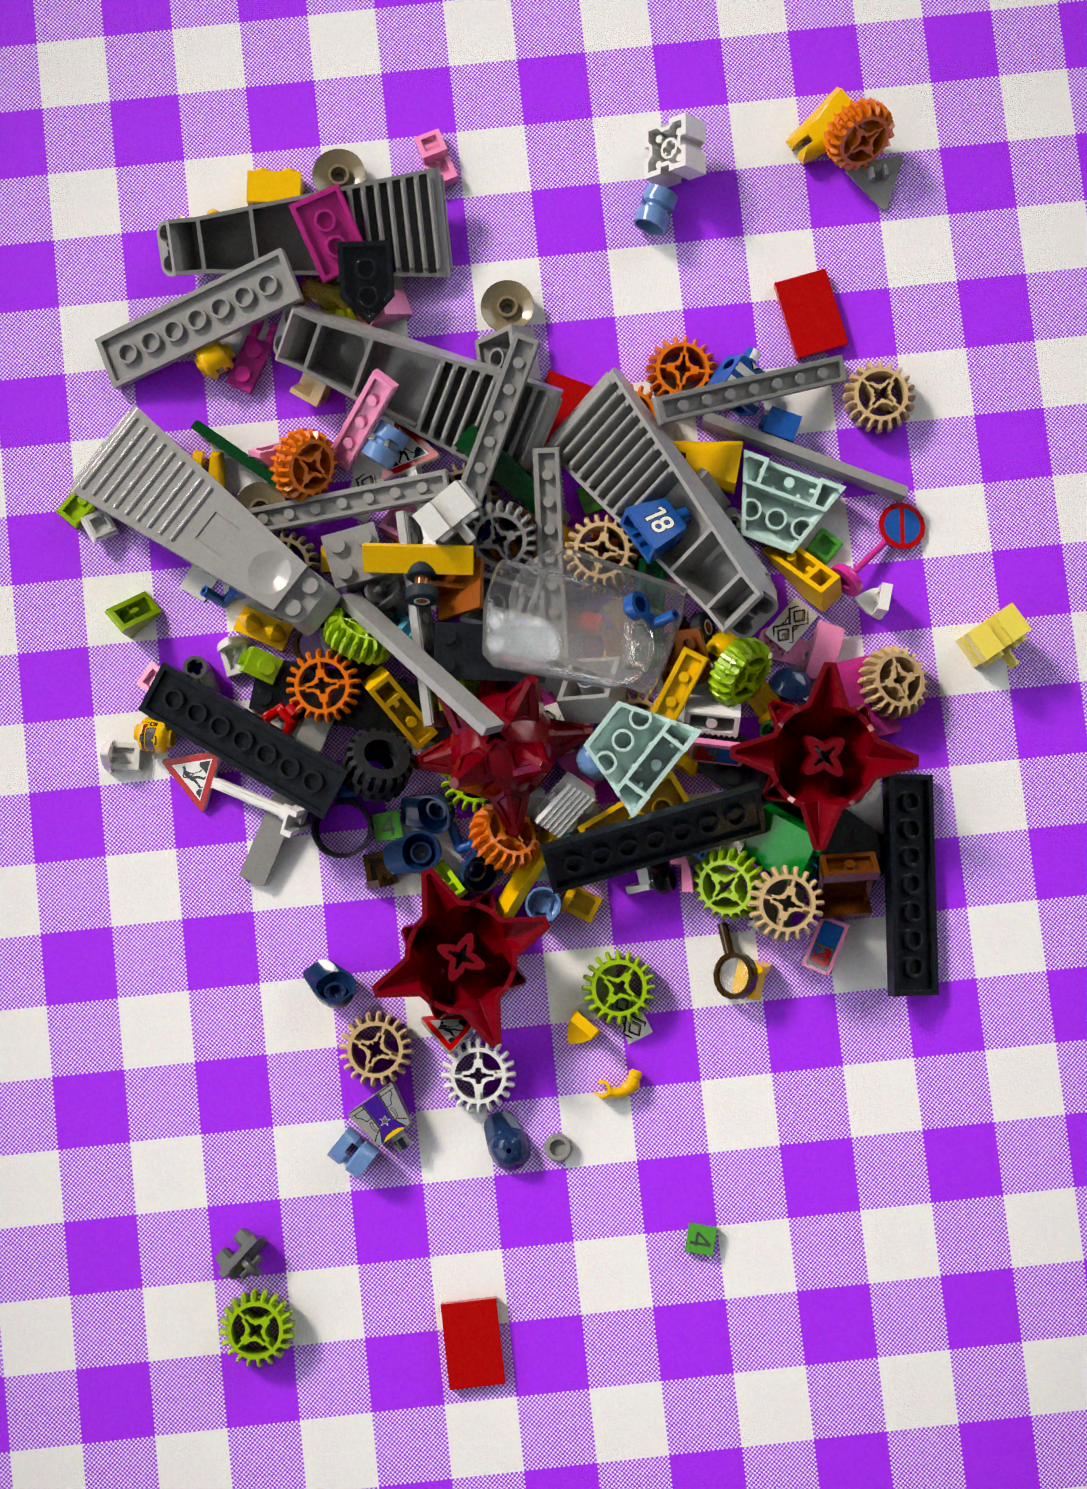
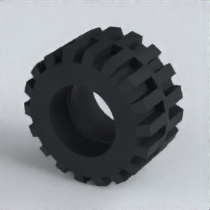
(381, 748)

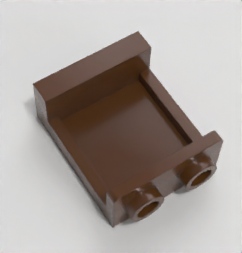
(846, 884)

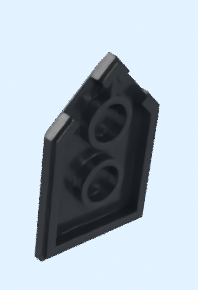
(366, 276)

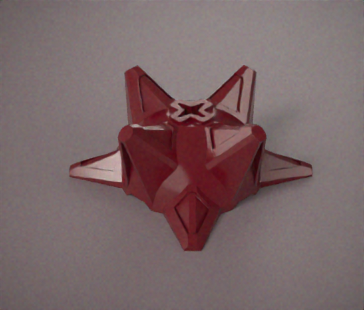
(848, 745)
(509, 762)
(433, 950)

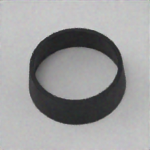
(316, 836)

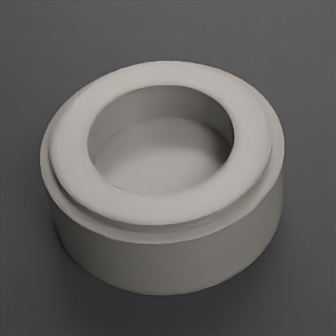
(557, 1147)

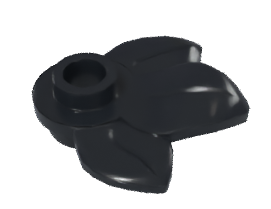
(662, 878)

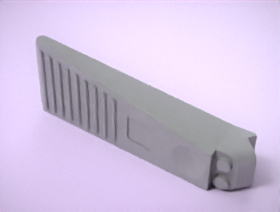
(396, 208)
(436, 388)
(629, 460)
(176, 503)

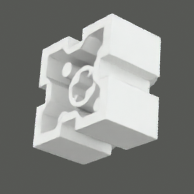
(675, 150)
(449, 513)

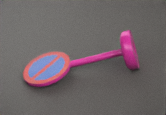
(899, 527)

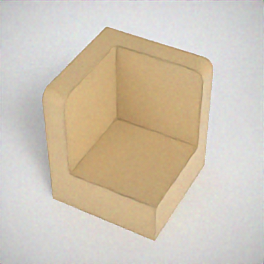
(311, 390)

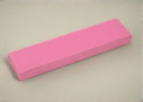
(363, 418)

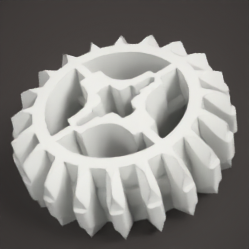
(478, 1099)

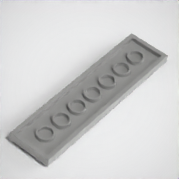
(199, 319)

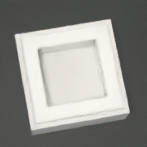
(99, 526)

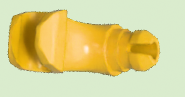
(627, 1088)

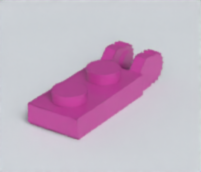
(252, 359)

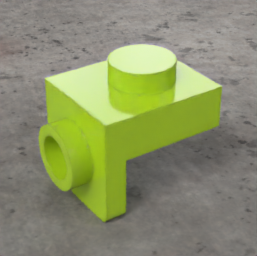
(259, 664)

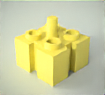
(995, 638)

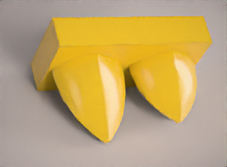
(263, 628)

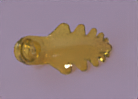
(323, 294)

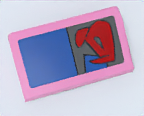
(712, 751)
(825, 946)

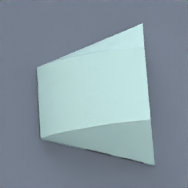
(782, 503)
(637, 751)

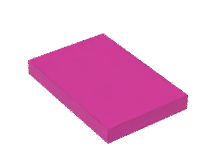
(322, 223)
(849, 675)

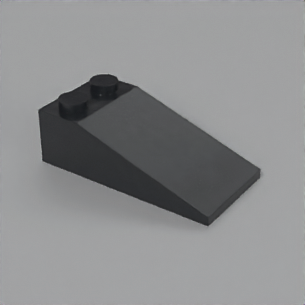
(460, 654)

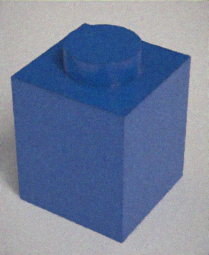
(780, 423)

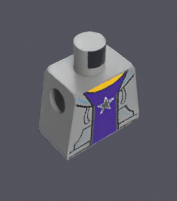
(384, 1117)

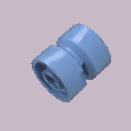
(655, 209)
(381, 454)
(543, 903)
(362, 1157)

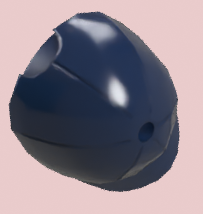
(791, 684)
(428, 812)
(404, 853)
(480, 877)
(330, 983)
(504, 1132)

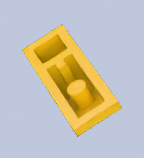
(807, 575)
(398, 707)

